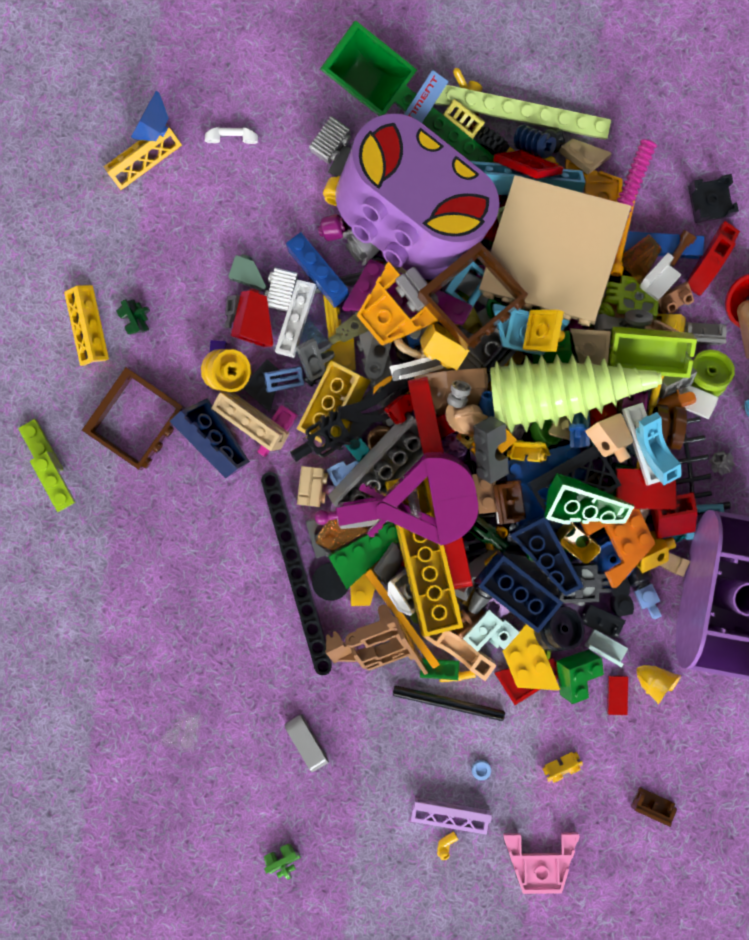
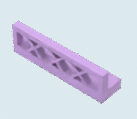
(451, 811)

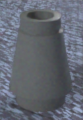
(478, 600)

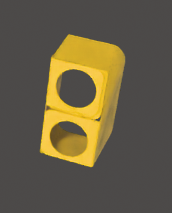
(584, 554)

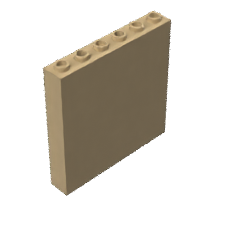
(557, 248)

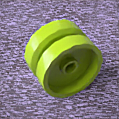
(714, 371)

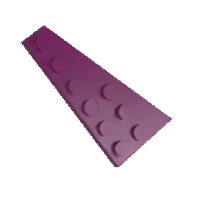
(454, 308)

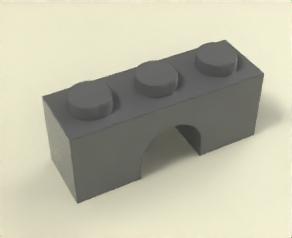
(487, 437)

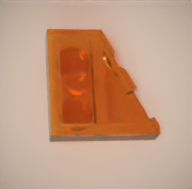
(641, 258)
(333, 536)

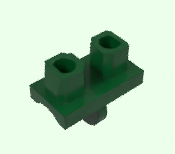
(136, 316)

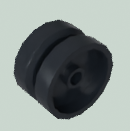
(562, 631)

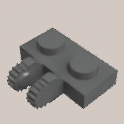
(312, 358)

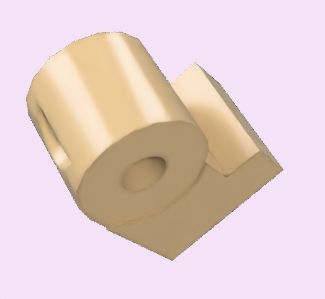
(676, 565)

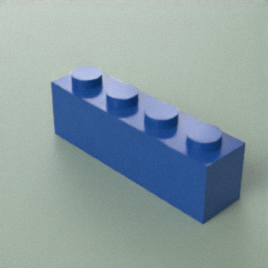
(317, 269)

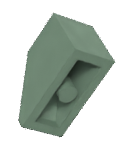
(246, 273)

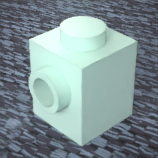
(504, 635)

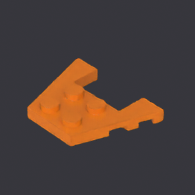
(631, 542)

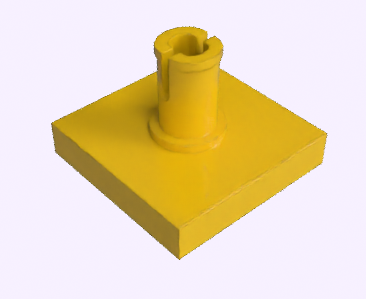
(543, 330)

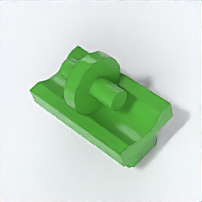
(274, 864)

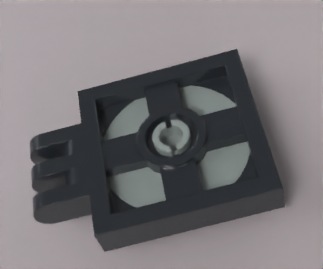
(592, 581)

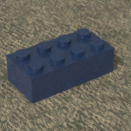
(518, 591)

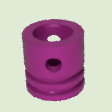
(641, 397)

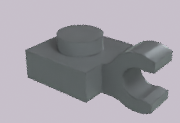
(231, 308)

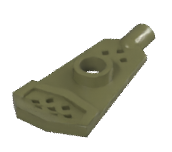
(347, 326)

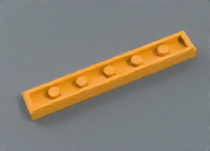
(402, 618)

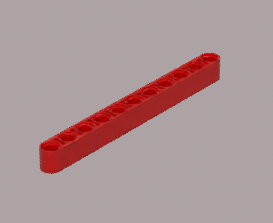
(431, 442)

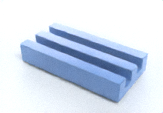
(268, 381)

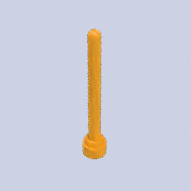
(617, 269)

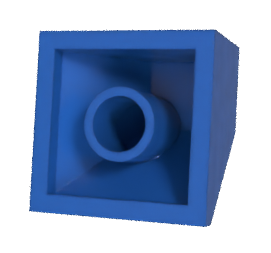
(152, 121)

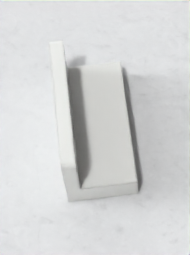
(660, 278)

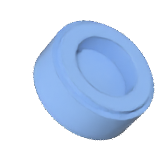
(481, 769)

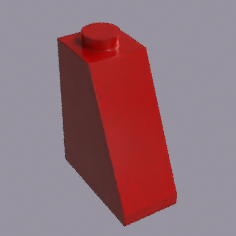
(253, 319)

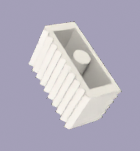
(281, 288)

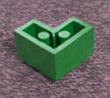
(575, 672)

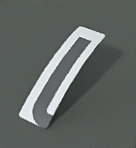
(414, 368)

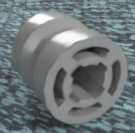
(459, 394)

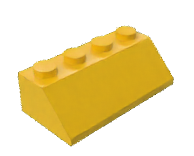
(336, 388)

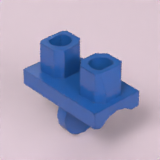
(577, 430)

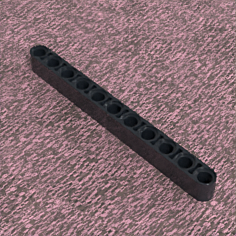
(301, 601)

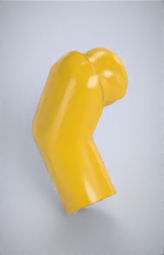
(444, 845)

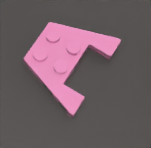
(541, 871)

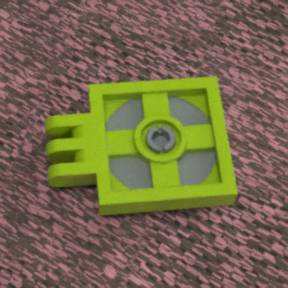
(630, 296)

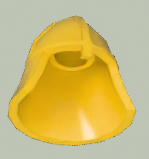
(656, 681)

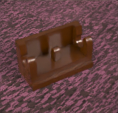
(509, 501)
(654, 806)

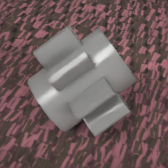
(722, 462)

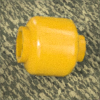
(330, 190)

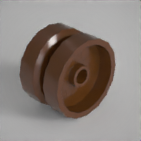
(673, 425)

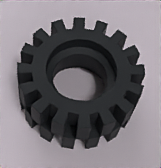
(491, 141)

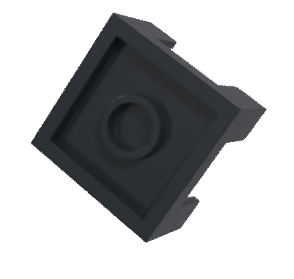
(712, 199)

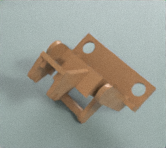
(373, 657)

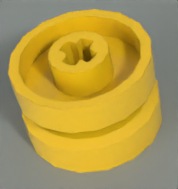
(225, 370)

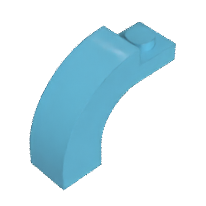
(655, 450)

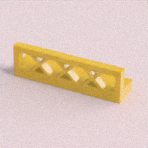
(135, 153)
(88, 323)

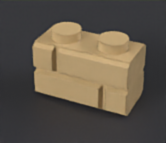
(311, 486)

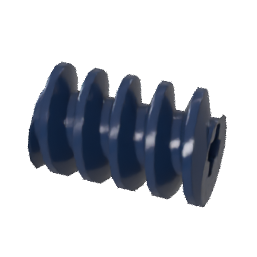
(534, 141)

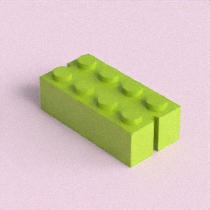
(653, 350)

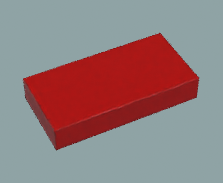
(617, 695)

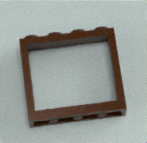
(499, 272)
(106, 405)

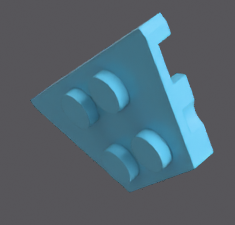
(514, 329)

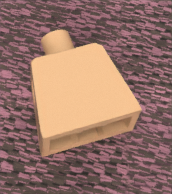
(611, 437)

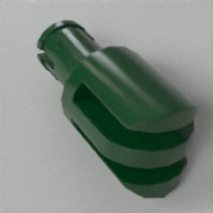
(487, 534)

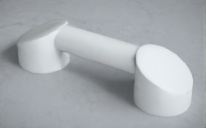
(214, 134)

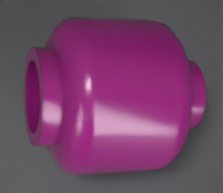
(332, 227)

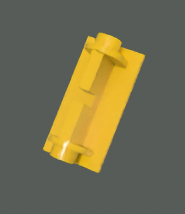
(536, 451)
(569, 765)

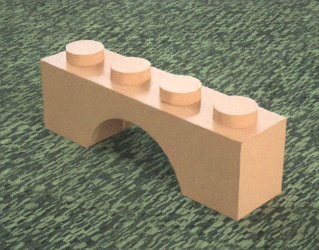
(475, 661)

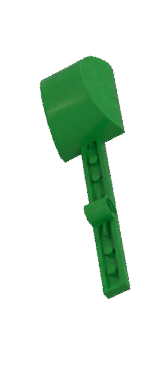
(379, 79)

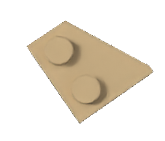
(584, 155)

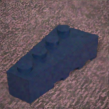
(210, 437)
(544, 548)

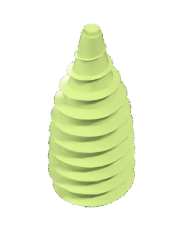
(561, 389)

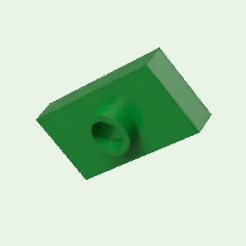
(446, 670)

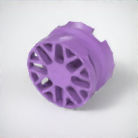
(454, 447)

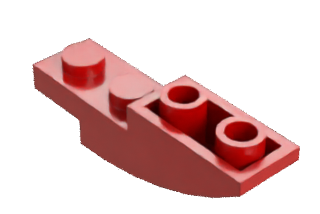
(713, 258)

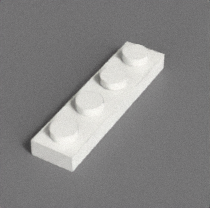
(295, 318)
(632, 417)

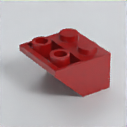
(676, 521)

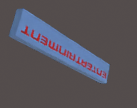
(426, 96)

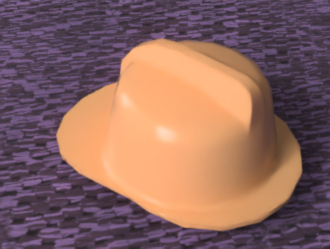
(464, 418)

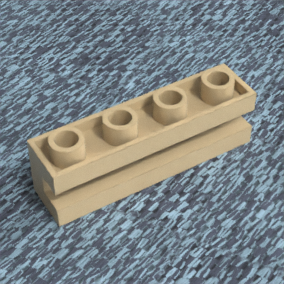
(250, 420)

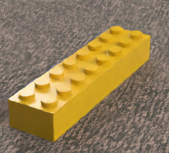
(428, 572)

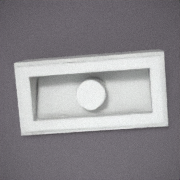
(704, 403)

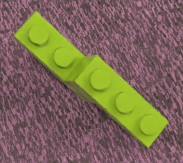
(47, 465)

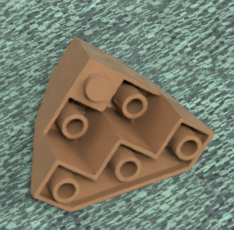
(441, 383)

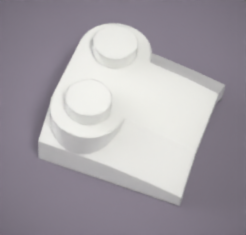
(400, 593)

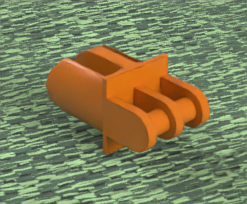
(678, 399)

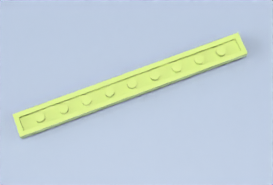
(526, 112)

